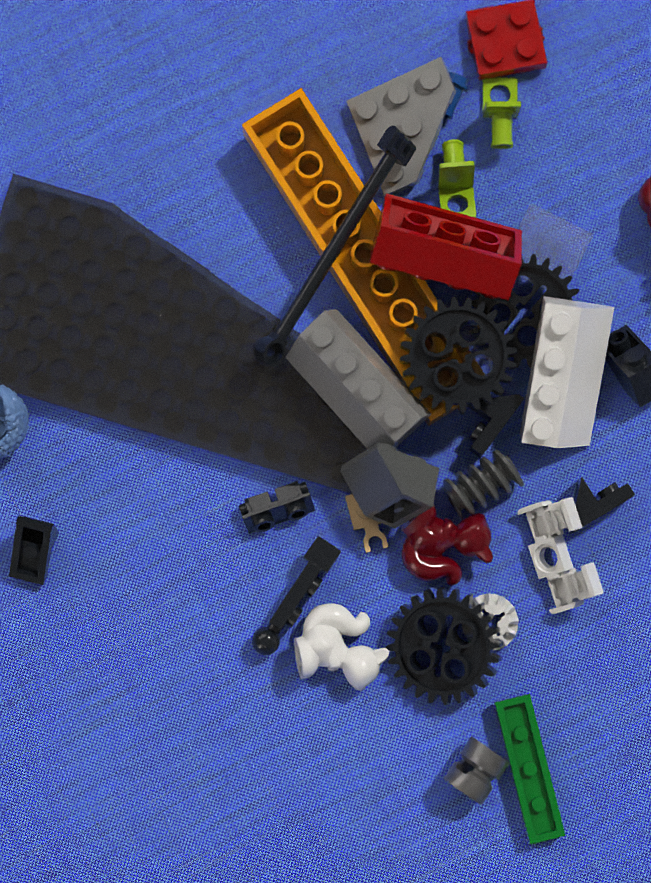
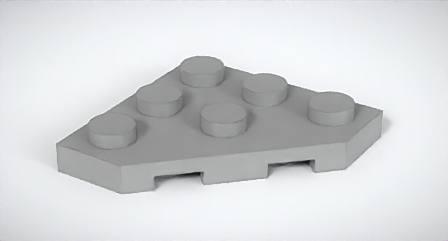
(412, 104)

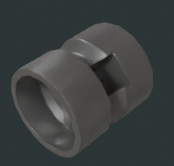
(476, 770)

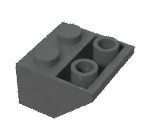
(391, 484)

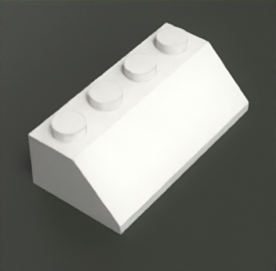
(566, 373)

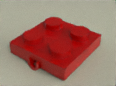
(506, 39)

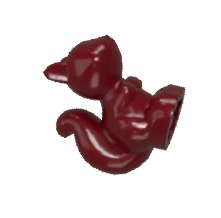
(431, 536)

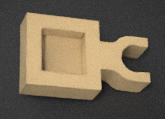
(360, 521)

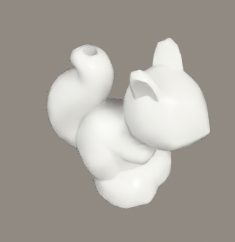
(324, 646)

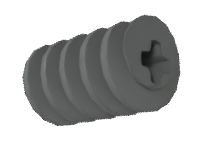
(481, 483)

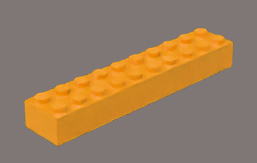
(320, 192)

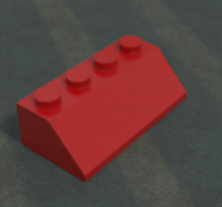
(447, 247)

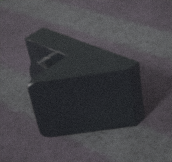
(497, 415)
(591, 509)
(32, 549)

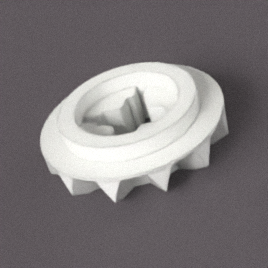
(508, 623)

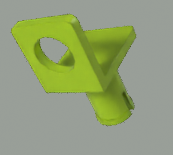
(501, 111)
(456, 177)

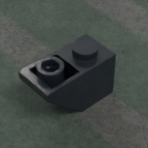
(630, 363)

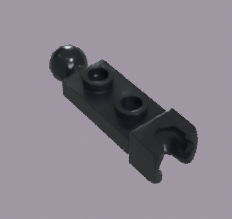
(320, 557)

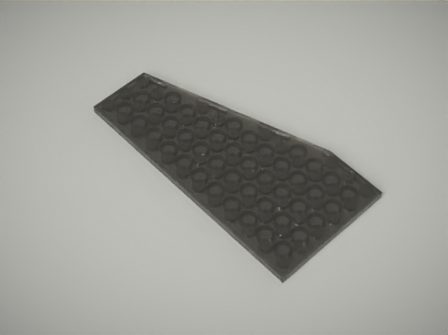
(150, 339)

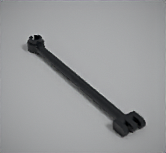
(397, 150)

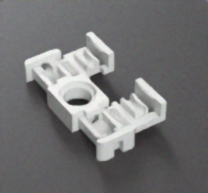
(566, 584)

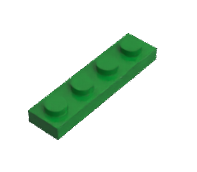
(529, 769)

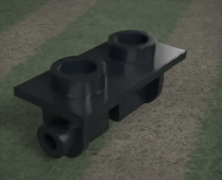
(262, 514)

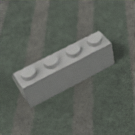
(356, 381)

